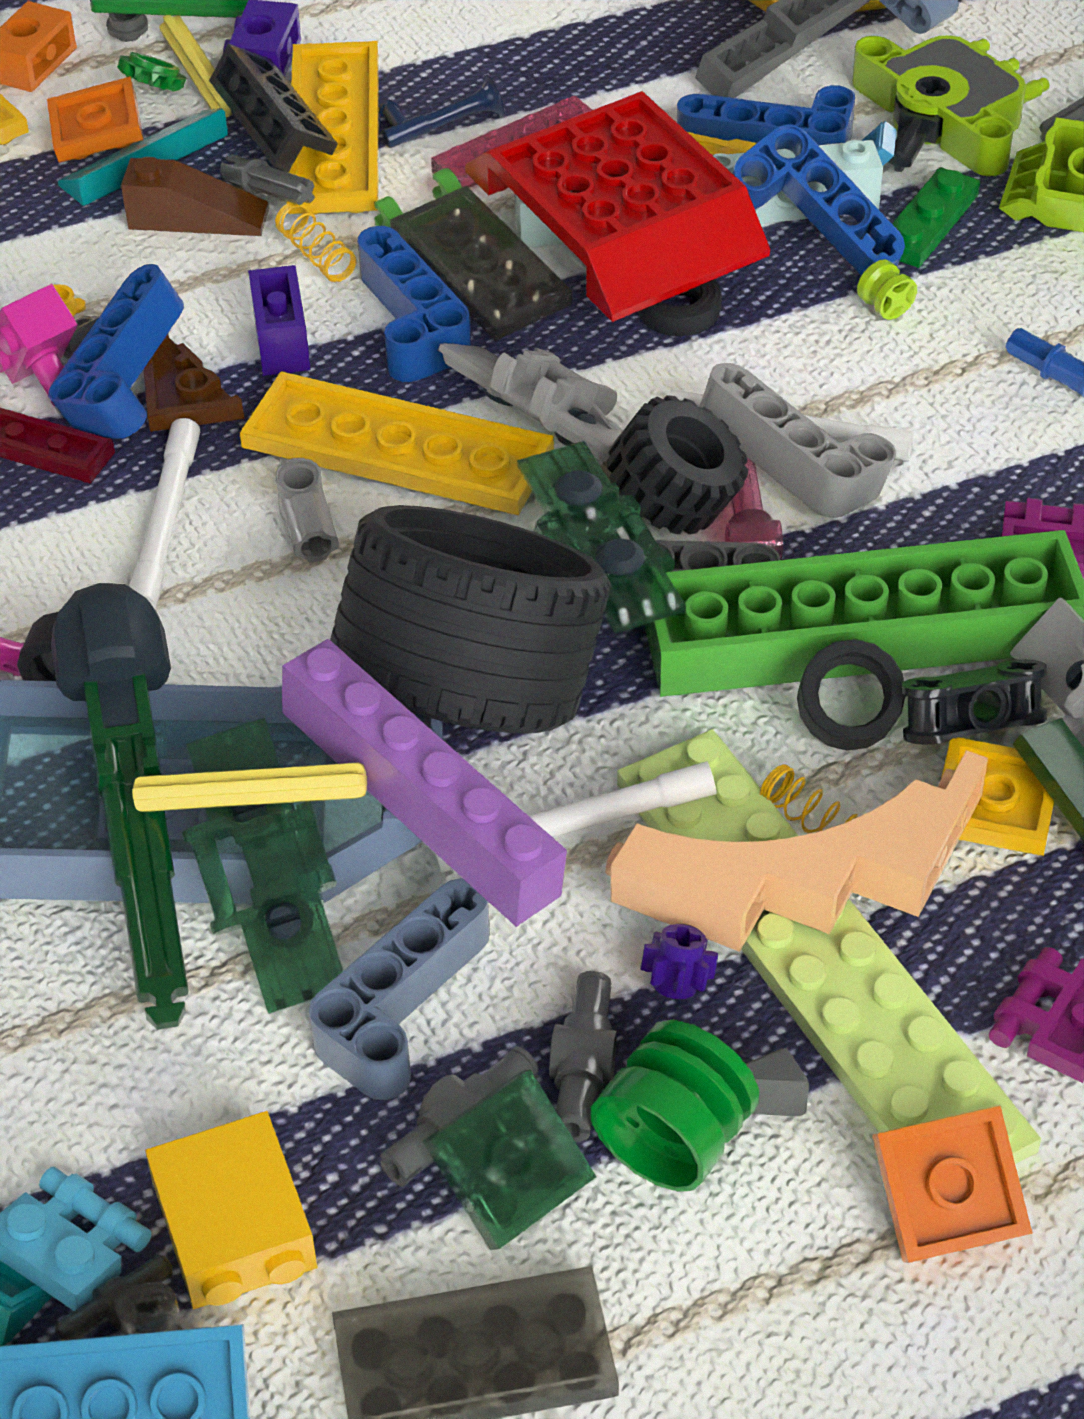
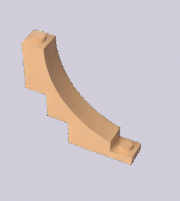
(808, 878)

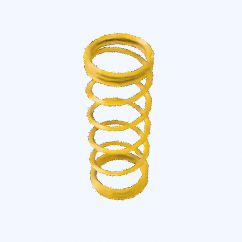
(323, 268)
(774, 776)

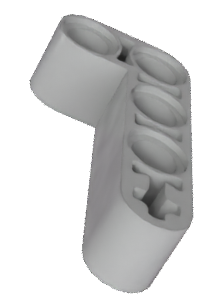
(793, 449)

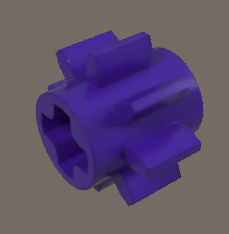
(679, 961)

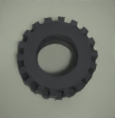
(678, 464)

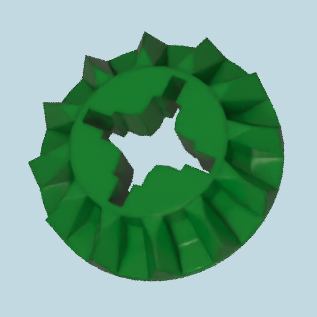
(151, 71)

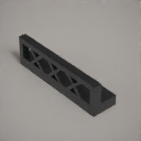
(269, 107)

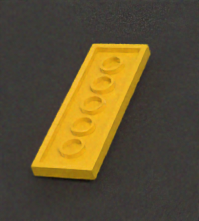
(343, 92)
(395, 441)

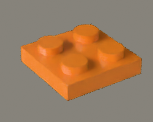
(94, 119)
(952, 1184)

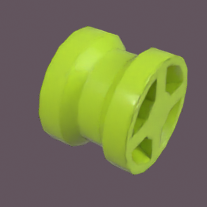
(887, 289)

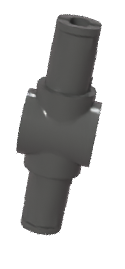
(583, 1053)
(444, 1103)

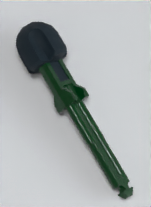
(111, 656)

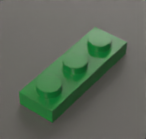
(934, 213)

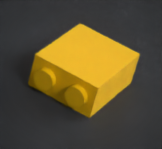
(231, 1210)

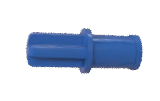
(1048, 359)

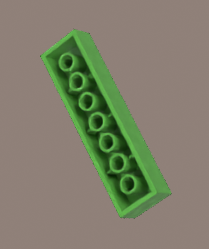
(913, 602)

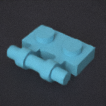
(56, 1253)

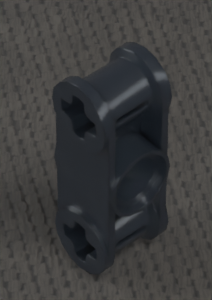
(946, 709)

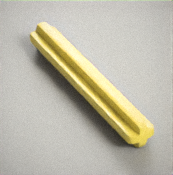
(193, 60)
(250, 787)

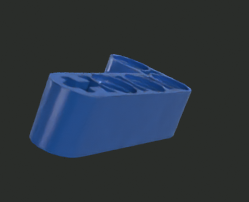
(749, 120)
(856, 243)
(417, 298)
(97, 379)

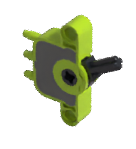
(946, 96)

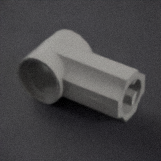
(305, 509)

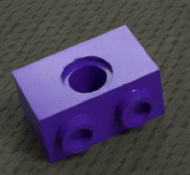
(268, 30)
(279, 320)

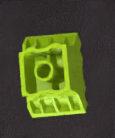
(1049, 179)

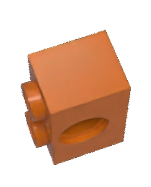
(34, 45)

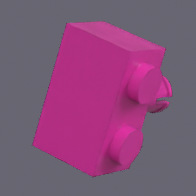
(35, 336)

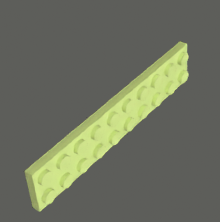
(838, 986)

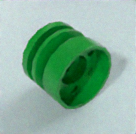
(675, 1105)

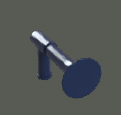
(403, 130)

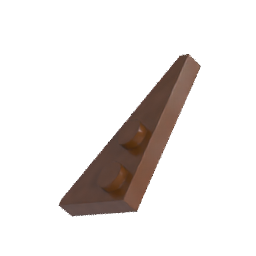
(183, 388)

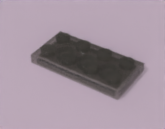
(483, 262)
(478, 1351)

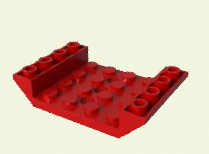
(645, 202)

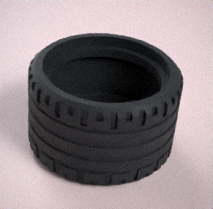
(471, 617)

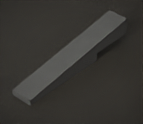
(769, 43)

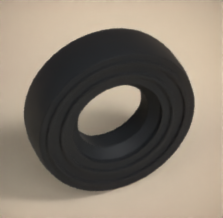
(686, 319)

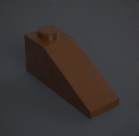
(183, 199)

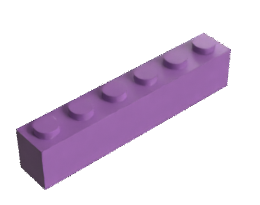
(424, 782)

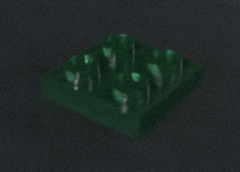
(509, 1159)

